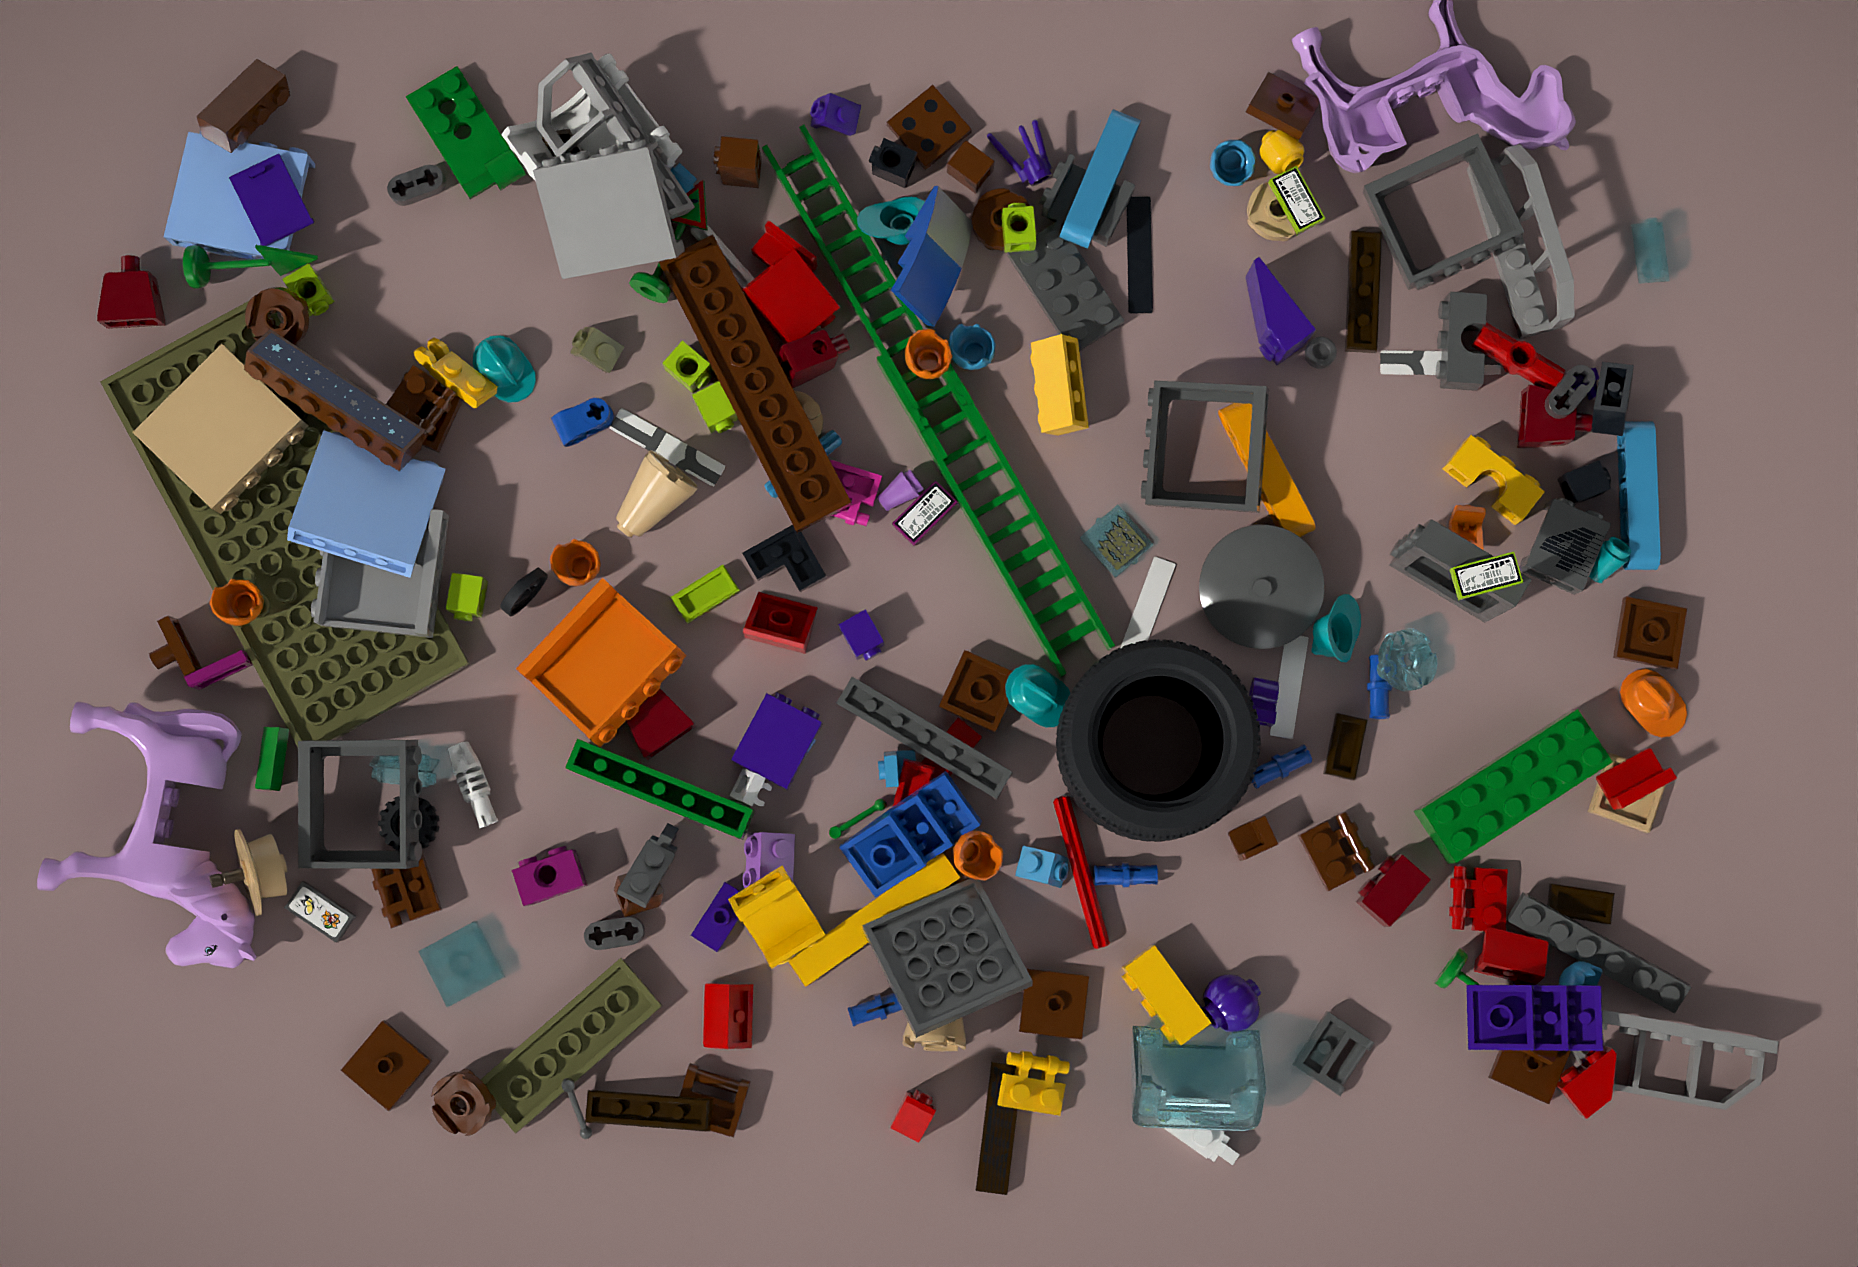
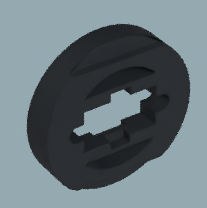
(523, 592)

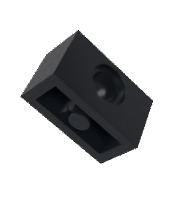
(1612, 398)

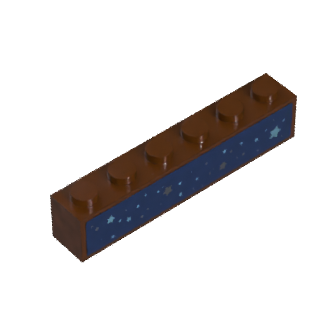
(334, 400)

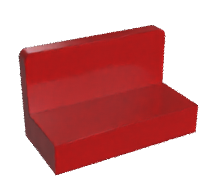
(776, 243)
(1634, 779)
(1512, 956)
(728, 1016)

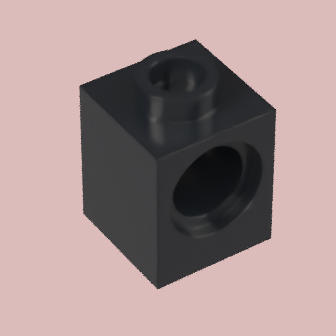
(899, 174)
(1585, 482)

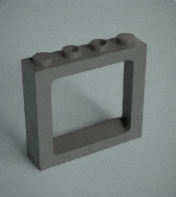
(1475, 154)
(1156, 429)
(1433, 550)
(311, 805)

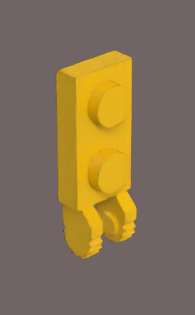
(455, 373)

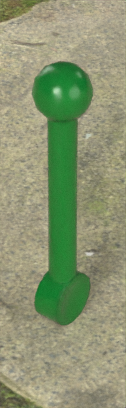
(835, 832)

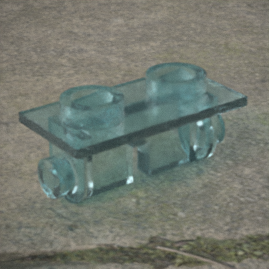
(1650, 251)
(387, 770)

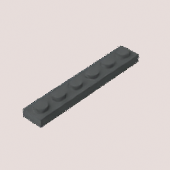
(924, 738)
(1599, 951)

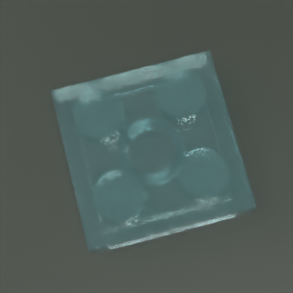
(461, 964)

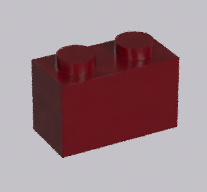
(1392, 889)

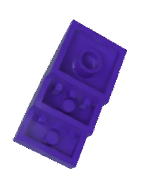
(1535, 1017)

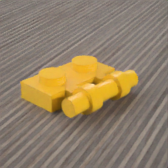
(1033, 1094)

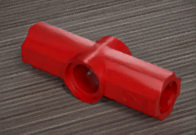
(1500, 348)

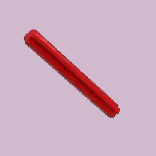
(1081, 872)

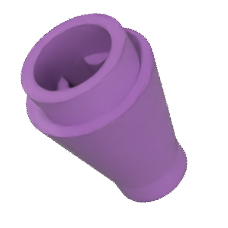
(900, 490)

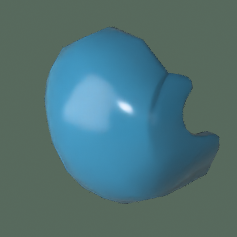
(1232, 162)
(971, 346)
(1580, 974)

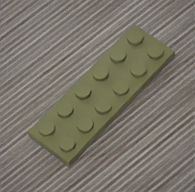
(570, 1044)

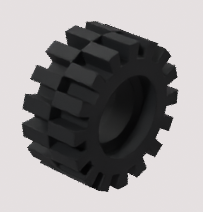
(390, 818)

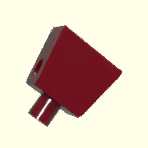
(130, 297)
(811, 356)
(1540, 428)
(658, 724)

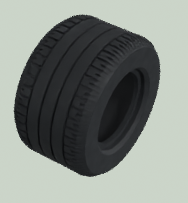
(1206, 692)

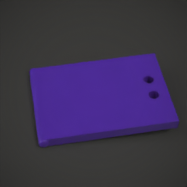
(271, 200)

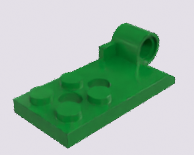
(484, 155)

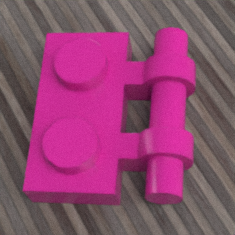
(860, 487)

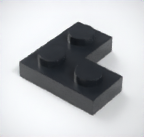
(788, 550)

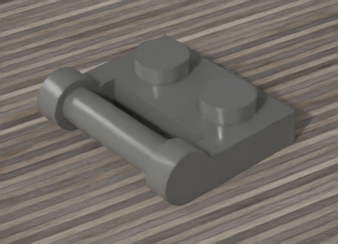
(1324, 1048)

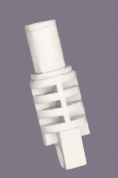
(472, 782)

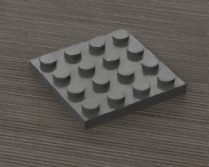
(947, 956)

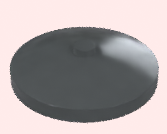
(1261, 586)

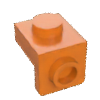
(1467, 523)

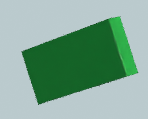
(272, 758)

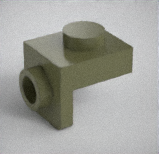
(596, 348)

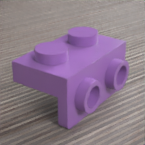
(766, 853)

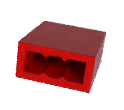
(791, 298)

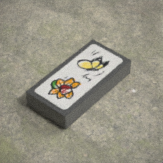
(320, 911)

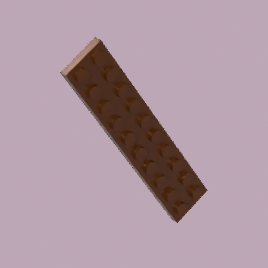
(755, 384)

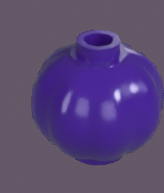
(1231, 1003)

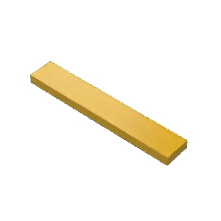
(849, 935)

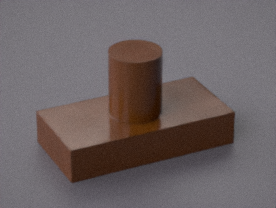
(177, 649)

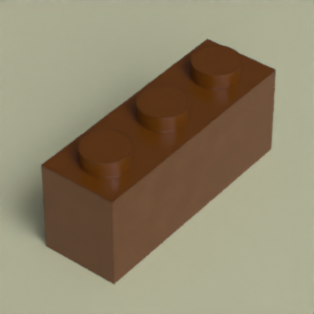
(243, 106)

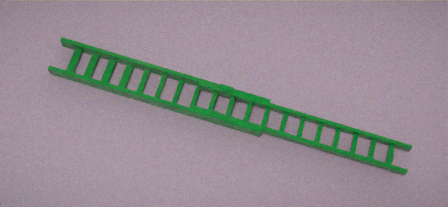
(929, 435)

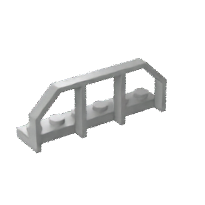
(612, 110)
(1515, 265)
(1690, 1036)

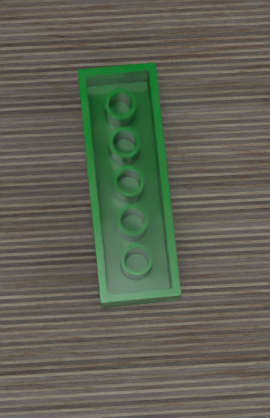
(1513, 786)

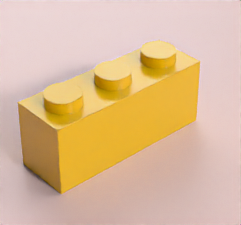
(1059, 385)
(1165, 996)

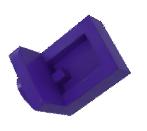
(835, 114)

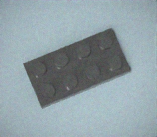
(1066, 288)

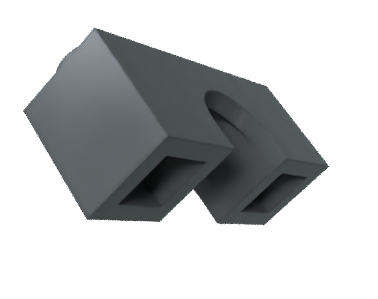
(1458, 366)

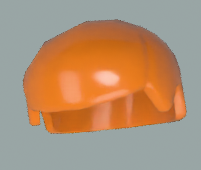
(927, 354)
(575, 562)
(237, 602)
(977, 855)

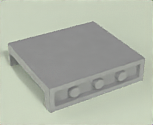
(606, 209)
(379, 600)

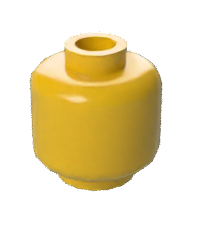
(1281, 151)

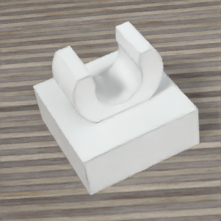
(748, 788)

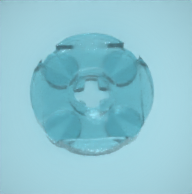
(1392, 664)

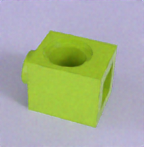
(1014, 240)
(304, 279)
(679, 358)
(715, 408)
(466, 596)

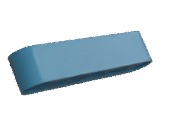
(1100, 178)
(1639, 494)

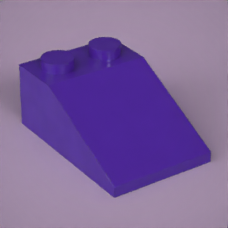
(1277, 318)

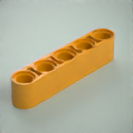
(1278, 488)

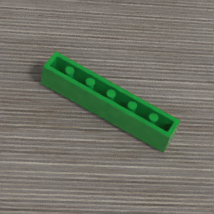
(660, 789)

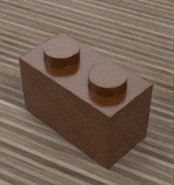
(738, 161)

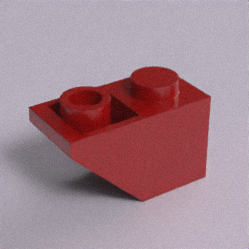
(1591, 1083)
(914, 1115)

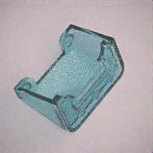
(1197, 1083)

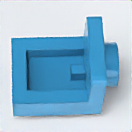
(892, 765)
(1042, 866)

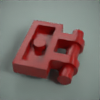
(1488, 900)

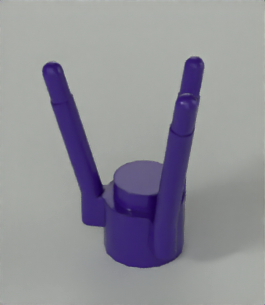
(1037, 166)

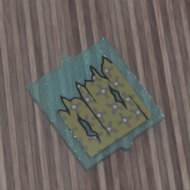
(1116, 541)

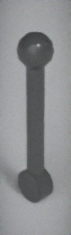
(568, 1086)

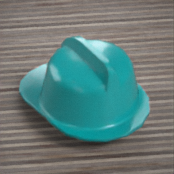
(890, 219)
(506, 367)
(1338, 631)
(1037, 694)

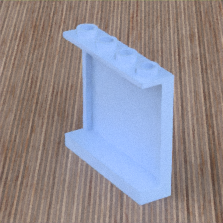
(206, 205)
(364, 507)

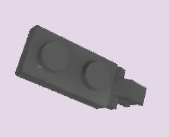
(649, 867)

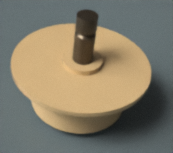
(260, 869)

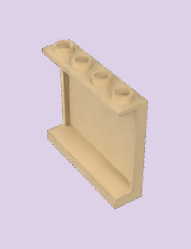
(220, 430)

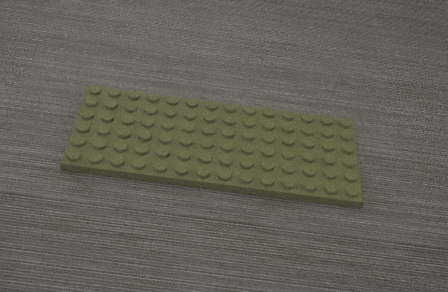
(315, 674)

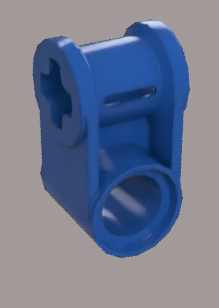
(579, 421)

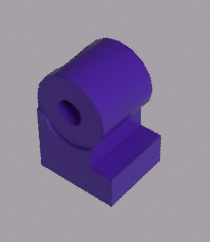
(1265, 697)

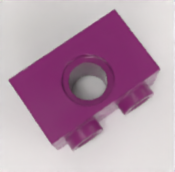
(568, 878)

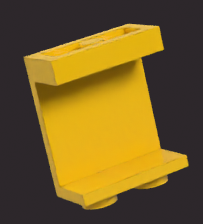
(777, 917)

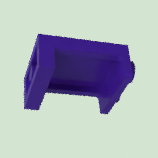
(777, 739)

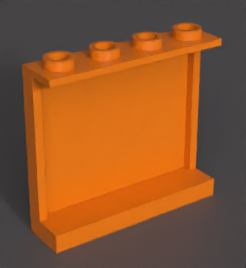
(601, 663)

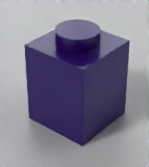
(862, 636)

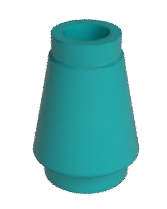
(1611, 557)

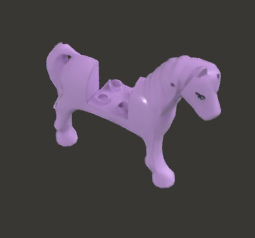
(1466, 83)
(182, 750)

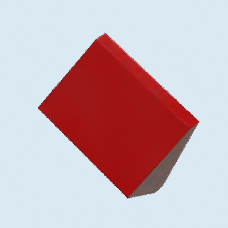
(780, 622)

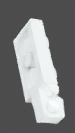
(1207, 1143)

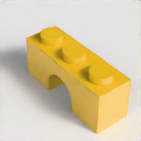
(1516, 491)

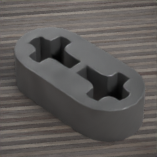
(415, 178)
(1564, 387)
(614, 925)

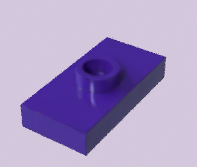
(717, 919)

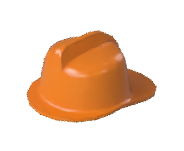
(1653, 703)

